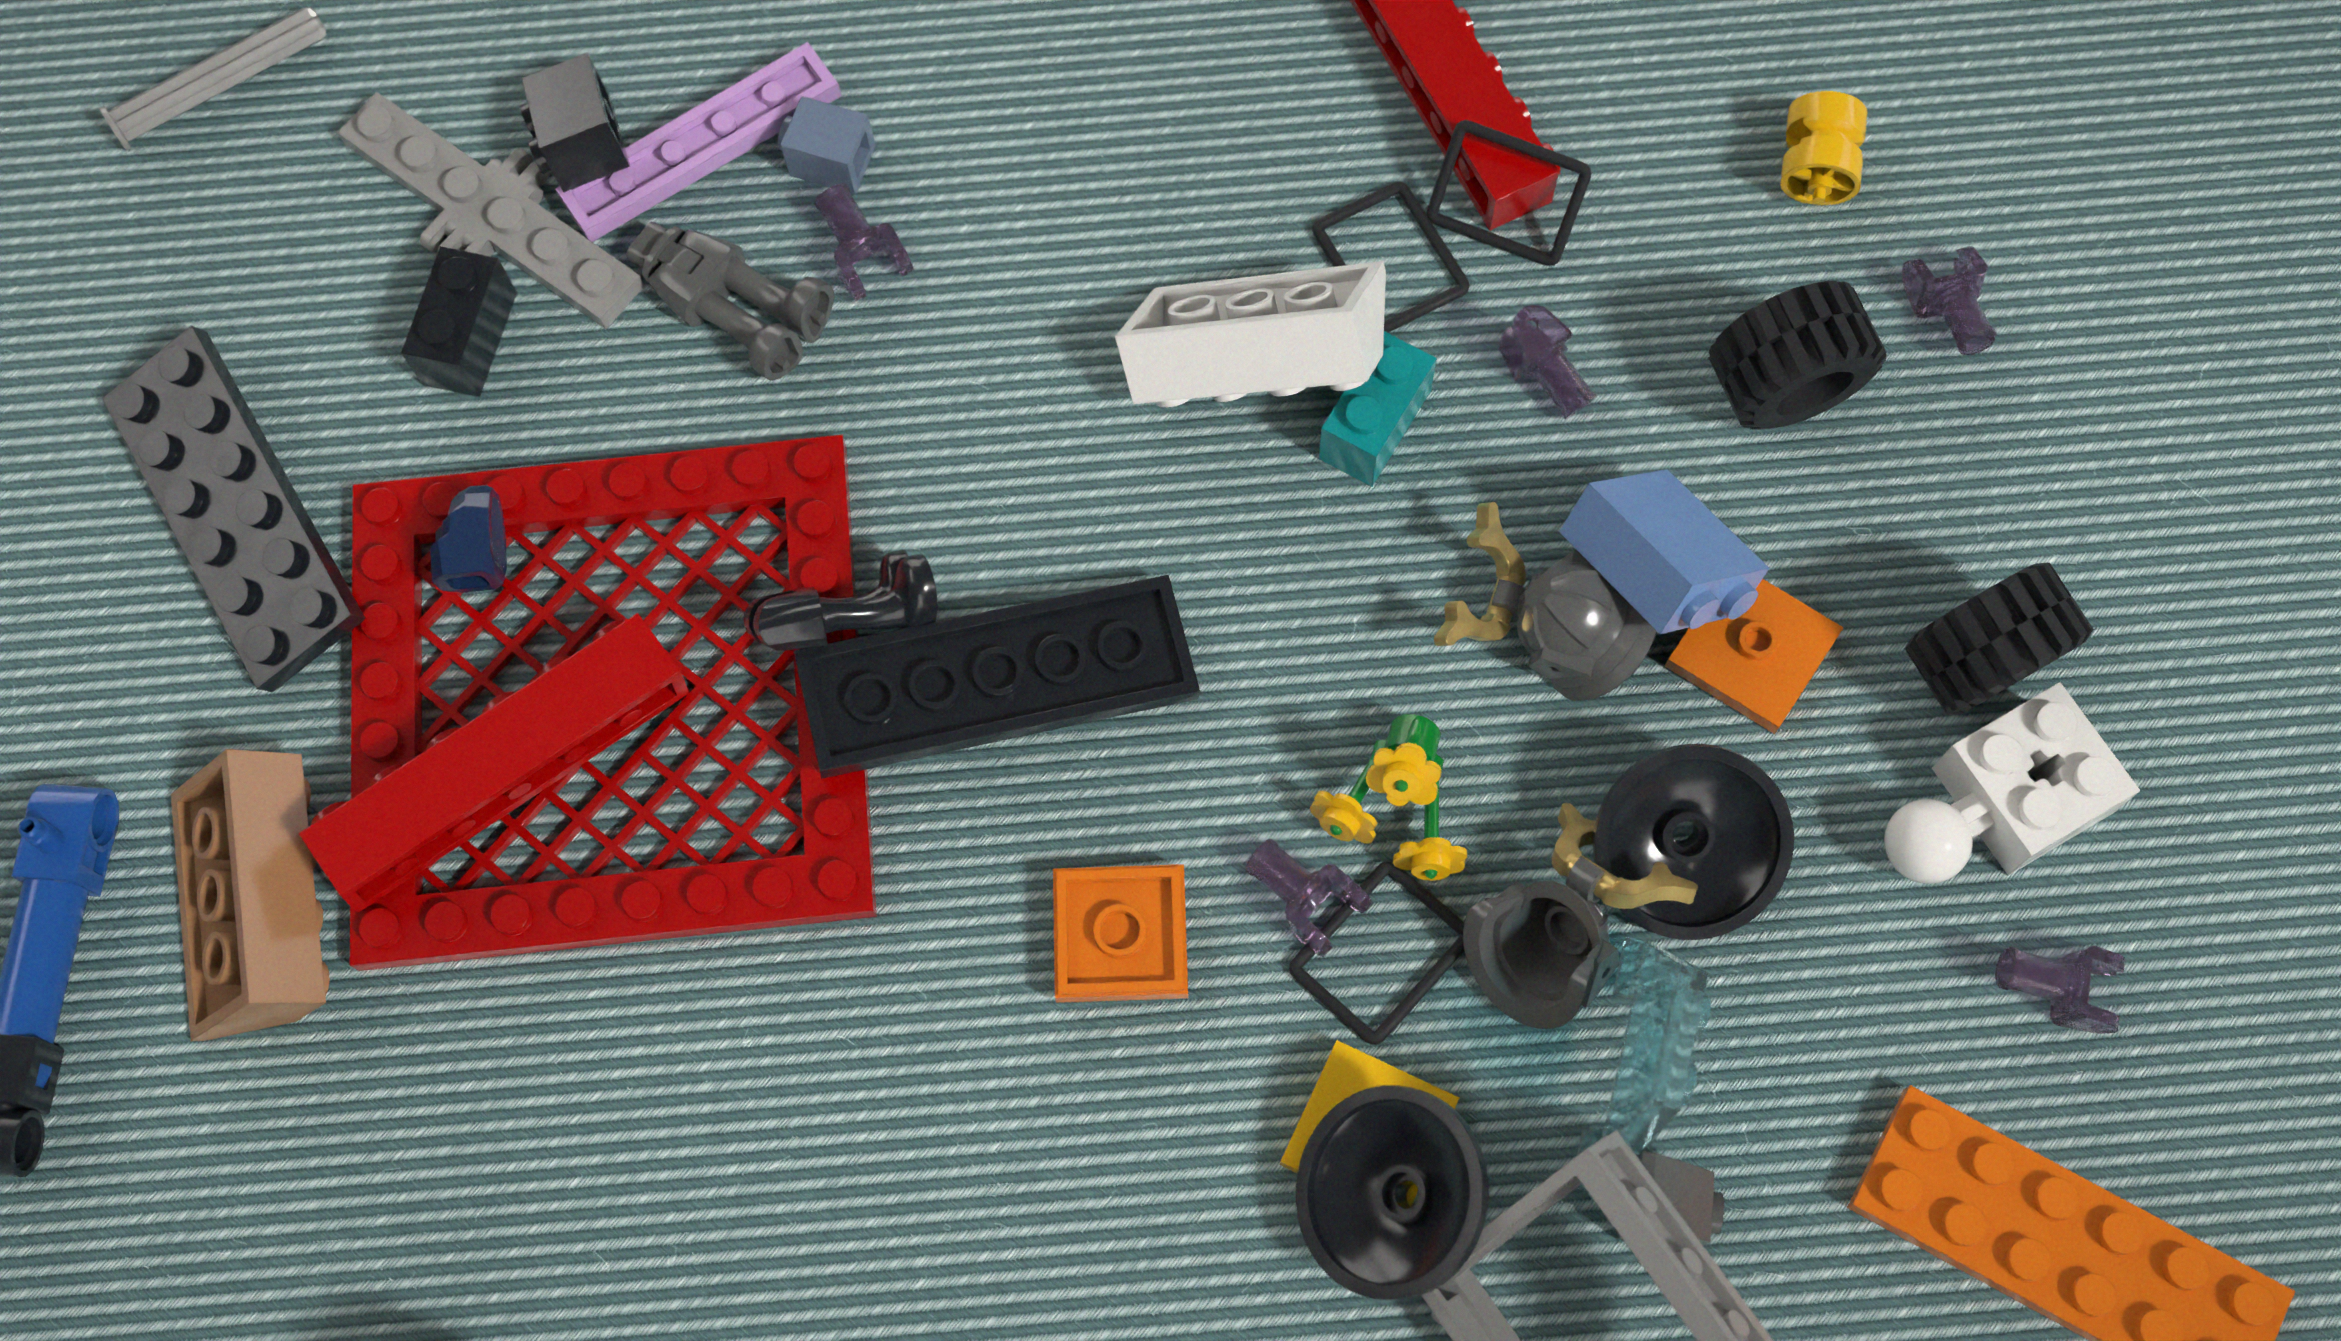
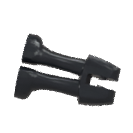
(803, 619)

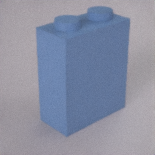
(1664, 551)

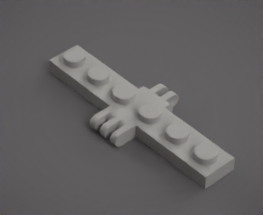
(491, 209)

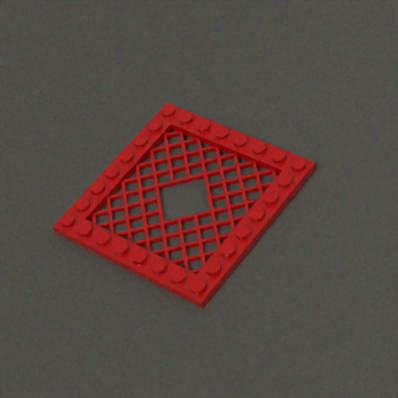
(650, 903)

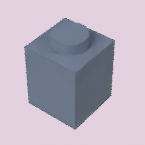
(826, 144)

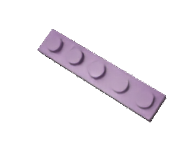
(700, 141)

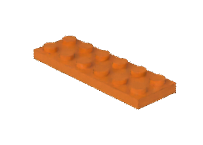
(2055, 1235)

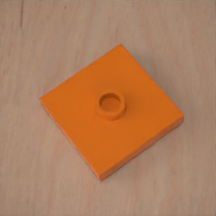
(1759, 658)
(1120, 933)

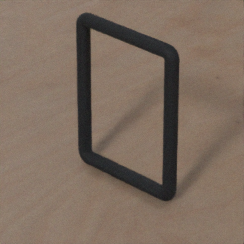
(1523, 147)
(1427, 227)
(1422, 987)

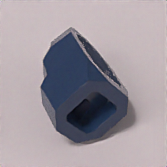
(471, 543)

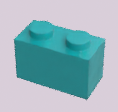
(1377, 414)

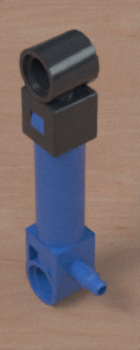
(60, 864)

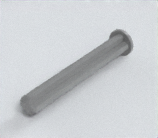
(214, 75)

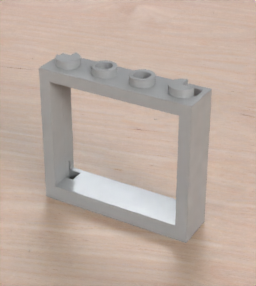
(1645, 1223)

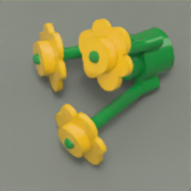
(1407, 771)

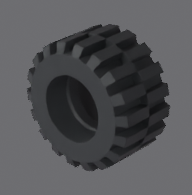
(1797, 355)
(1998, 638)

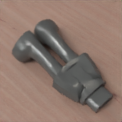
(700, 271)

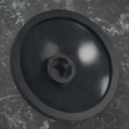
(1736, 847)
(1357, 1186)

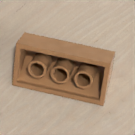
(247, 895)

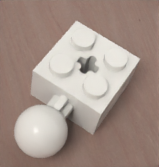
(2000, 802)

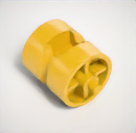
(1824, 148)

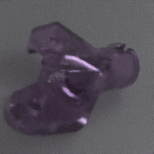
(857, 238)
(1952, 298)
(1542, 355)
(1304, 891)
(2063, 983)

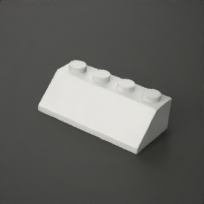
(1256, 335)

